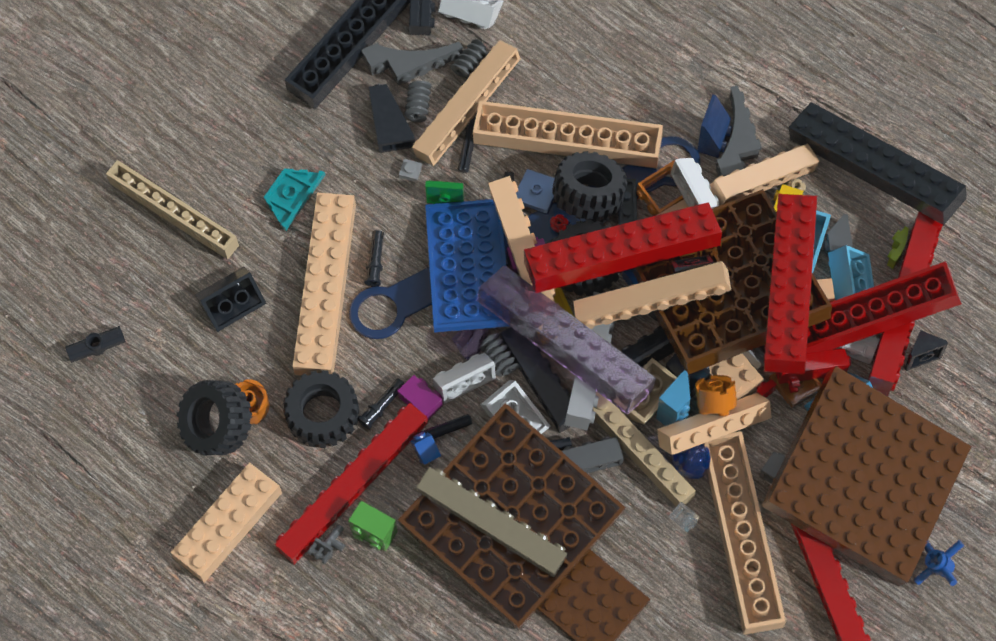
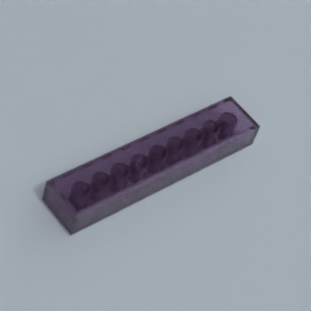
(566, 339)

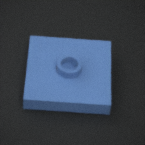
(536, 191)

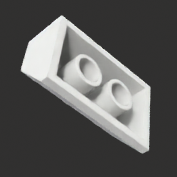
(472, 11)
(692, 184)
(464, 377)

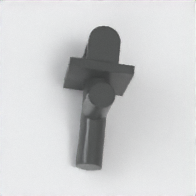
(322, 550)

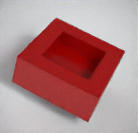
(766, 389)

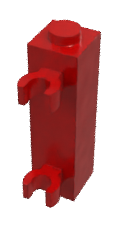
(816, 367)

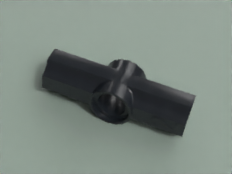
(84, 347)

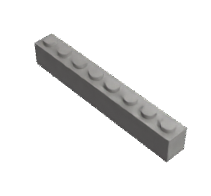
(583, 396)

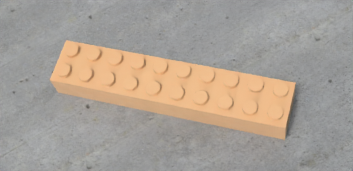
(567, 133)
(324, 284)
(744, 535)

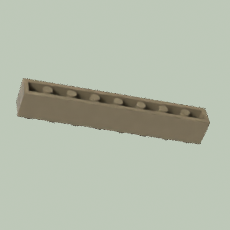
(491, 521)

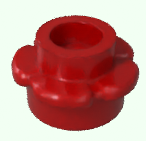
(558, 227)

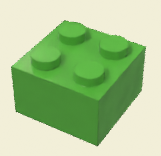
(372, 526)

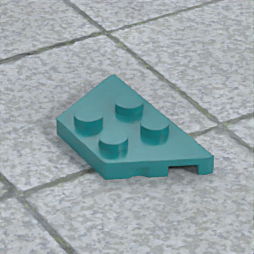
(291, 193)

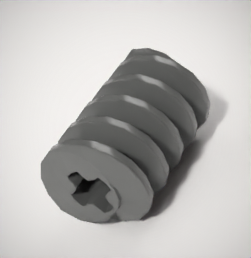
(470, 58)
(417, 101)
(494, 350)

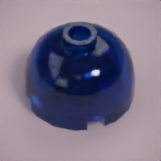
(692, 462)

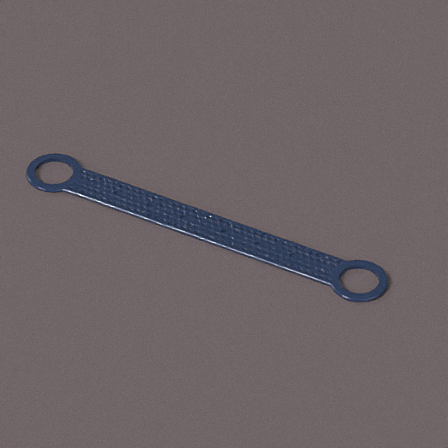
(415, 291)

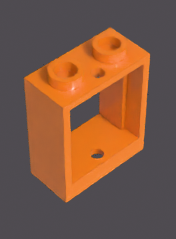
(643, 194)

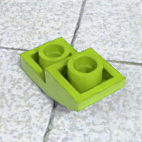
(898, 246)

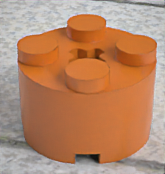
(716, 395)
(259, 399)

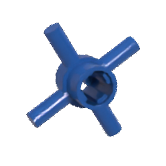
(939, 563)

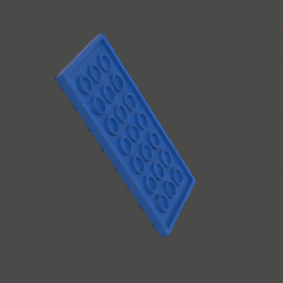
(463, 255)

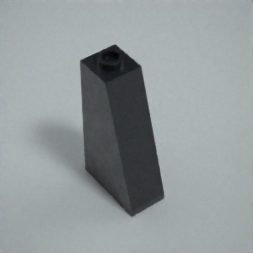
(390, 125)

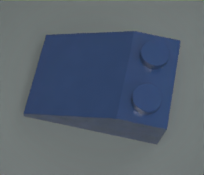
(714, 129)

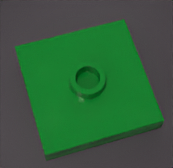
(444, 192)

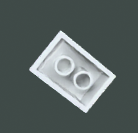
(517, 399)

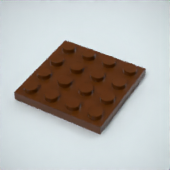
(594, 602)

